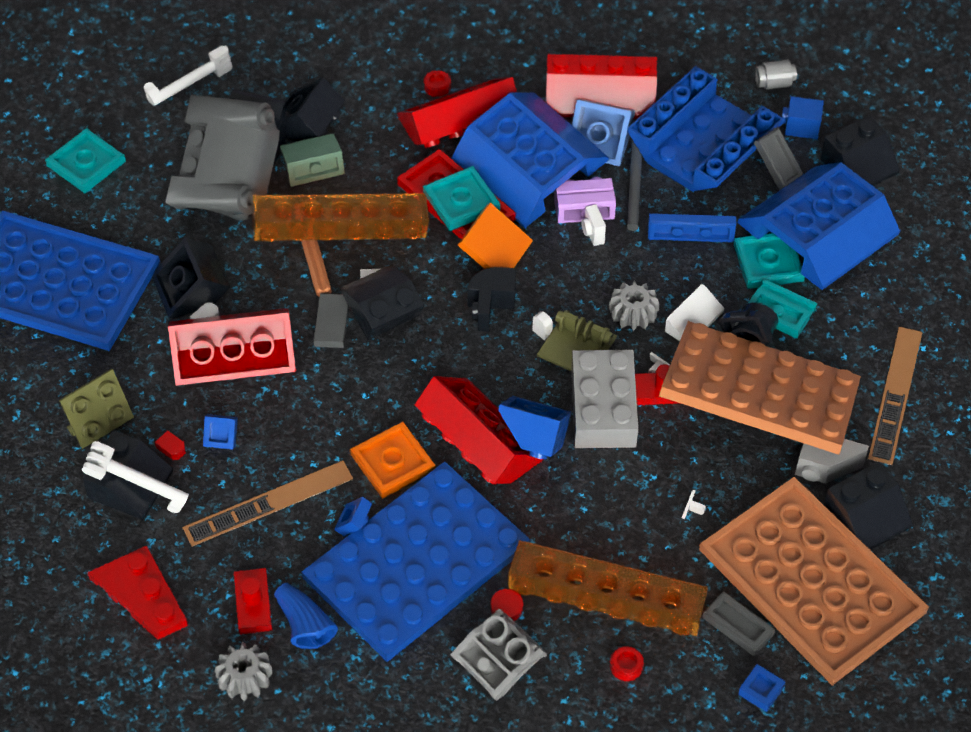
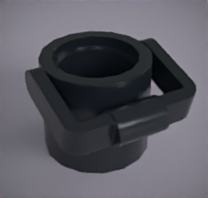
(753, 323)

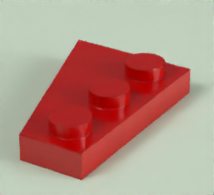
(141, 590)

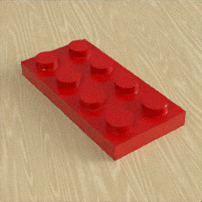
(432, 169)

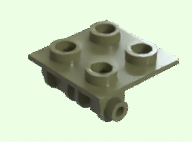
(572, 335)
(96, 408)

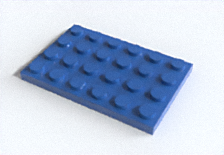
(69, 280)
(415, 560)

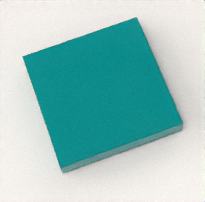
(85, 160)
(460, 197)
(767, 259)

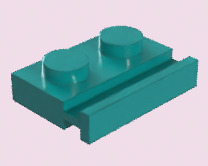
(791, 308)

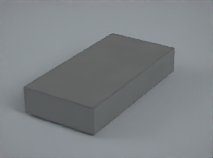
(778, 158)
(331, 321)
(738, 623)

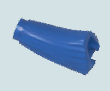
(308, 622)

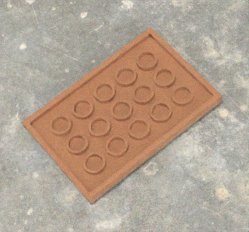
(761, 387)
(813, 580)

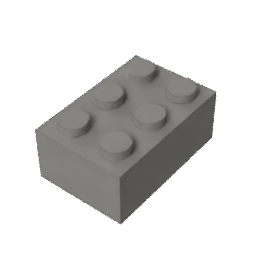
(604, 399)

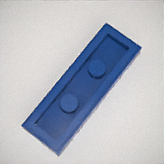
(691, 227)

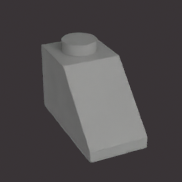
(825, 466)

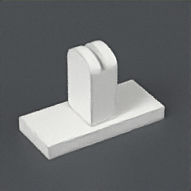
(657, 360)
(694, 506)

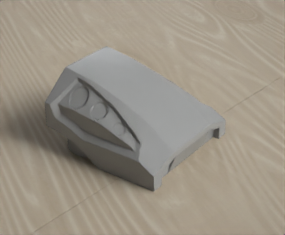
(498, 653)

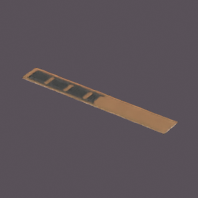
(895, 396)
(267, 503)

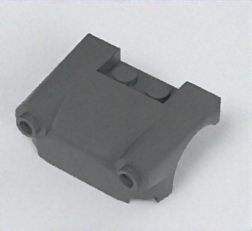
(225, 156)

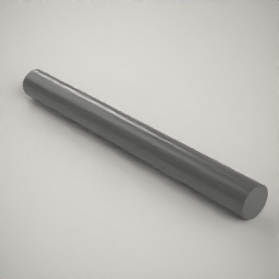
(634, 188)

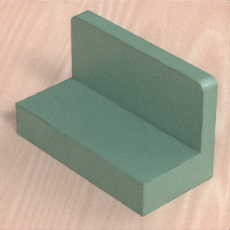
(313, 159)

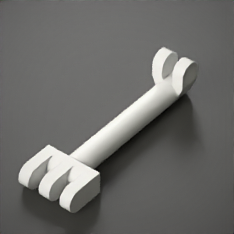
(219, 64)
(100, 461)

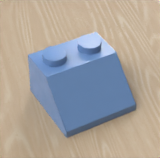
(604, 127)

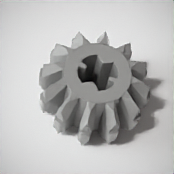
(634, 305)
(231, 667)

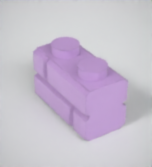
(576, 195)

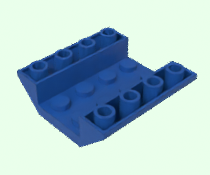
(697, 133)
(525, 153)
(827, 219)

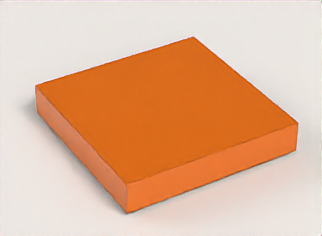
(495, 240)
(392, 459)

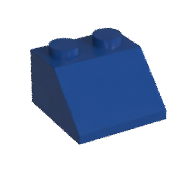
(535, 425)

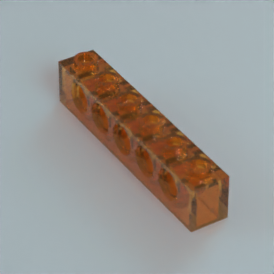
(339, 217)
(598, 575)

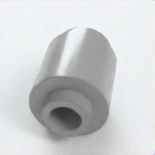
(775, 74)

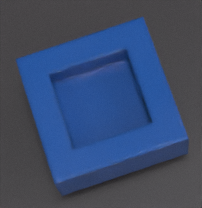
(220, 431)
(353, 516)
(761, 688)

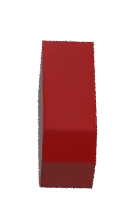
(171, 446)

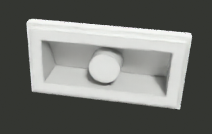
(697, 308)

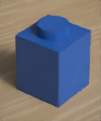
(803, 117)

